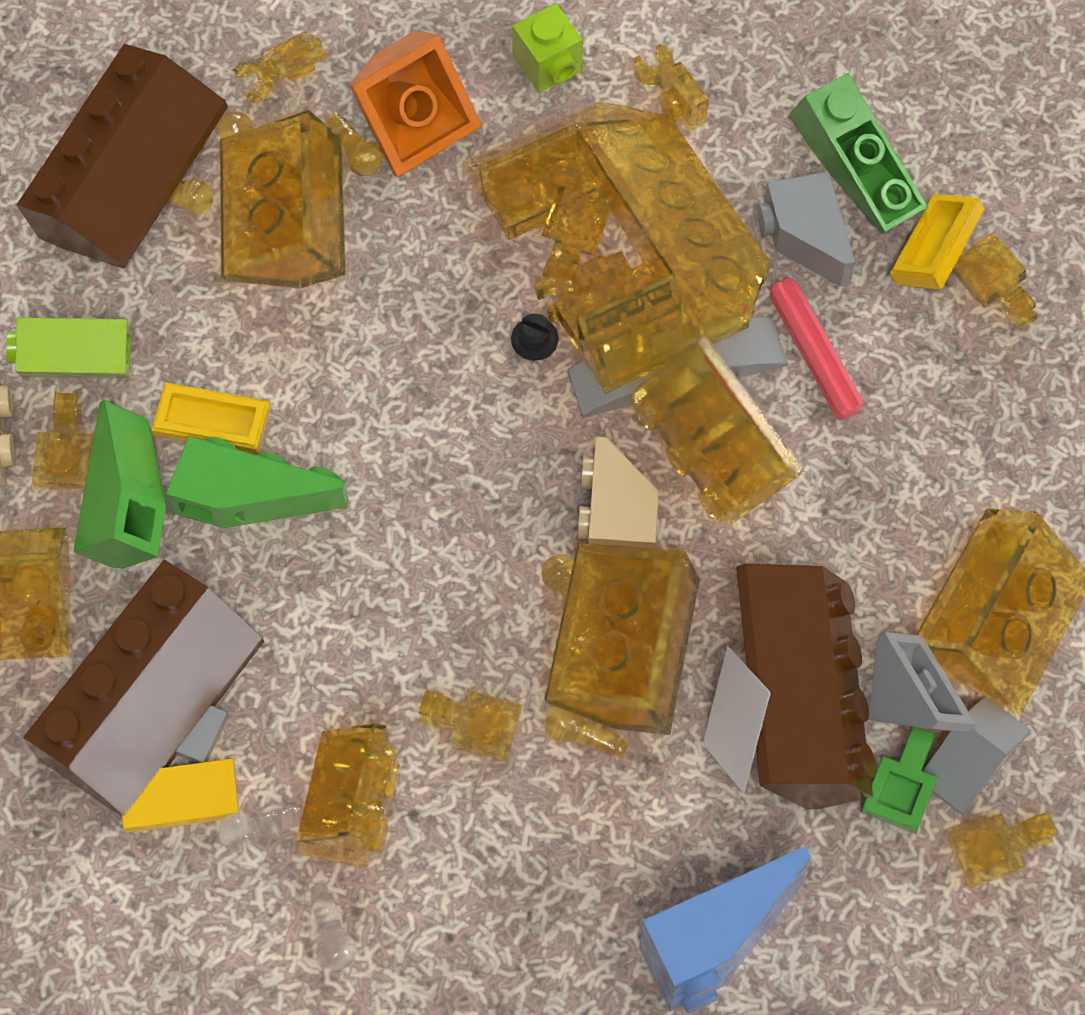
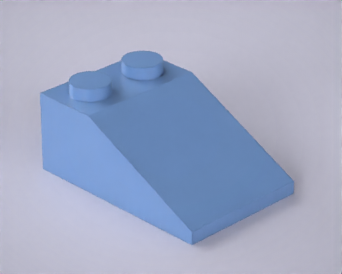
(707, 937)

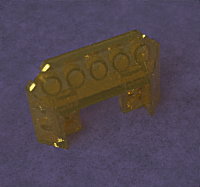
(695, 249)

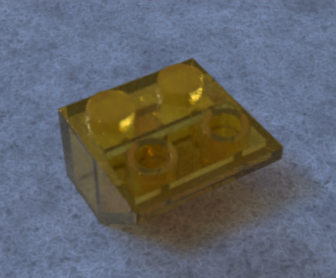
(34, 594)
(346, 795)

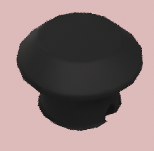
(534, 337)

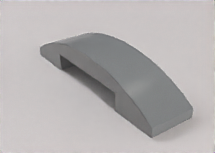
(745, 353)

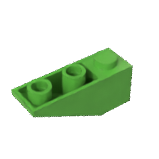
(857, 153)
(239, 488)
(122, 492)

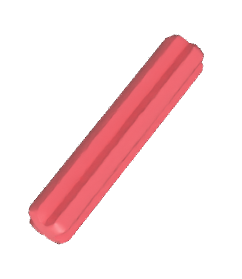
(816, 348)

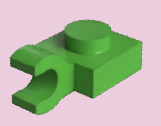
(902, 787)

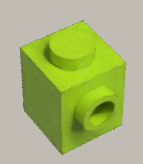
(547, 48)

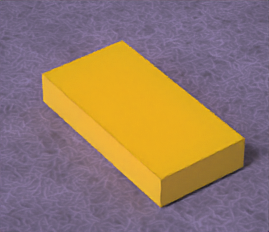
(937, 241)
(208, 413)
(185, 796)

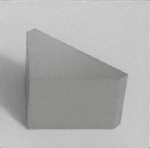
(913, 687)
(973, 758)

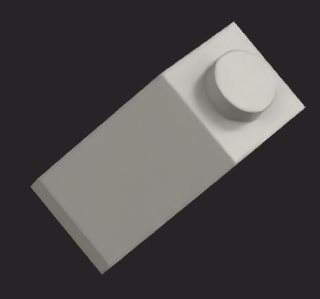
(808, 225)

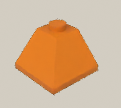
(414, 100)

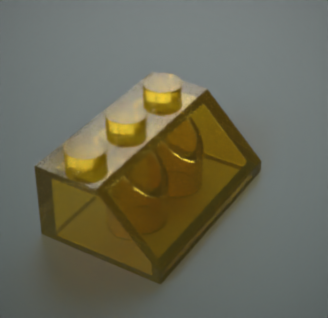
(282, 203)
(715, 432)
(1005, 607)
(624, 636)

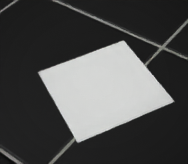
(736, 718)

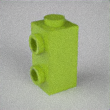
(70, 348)

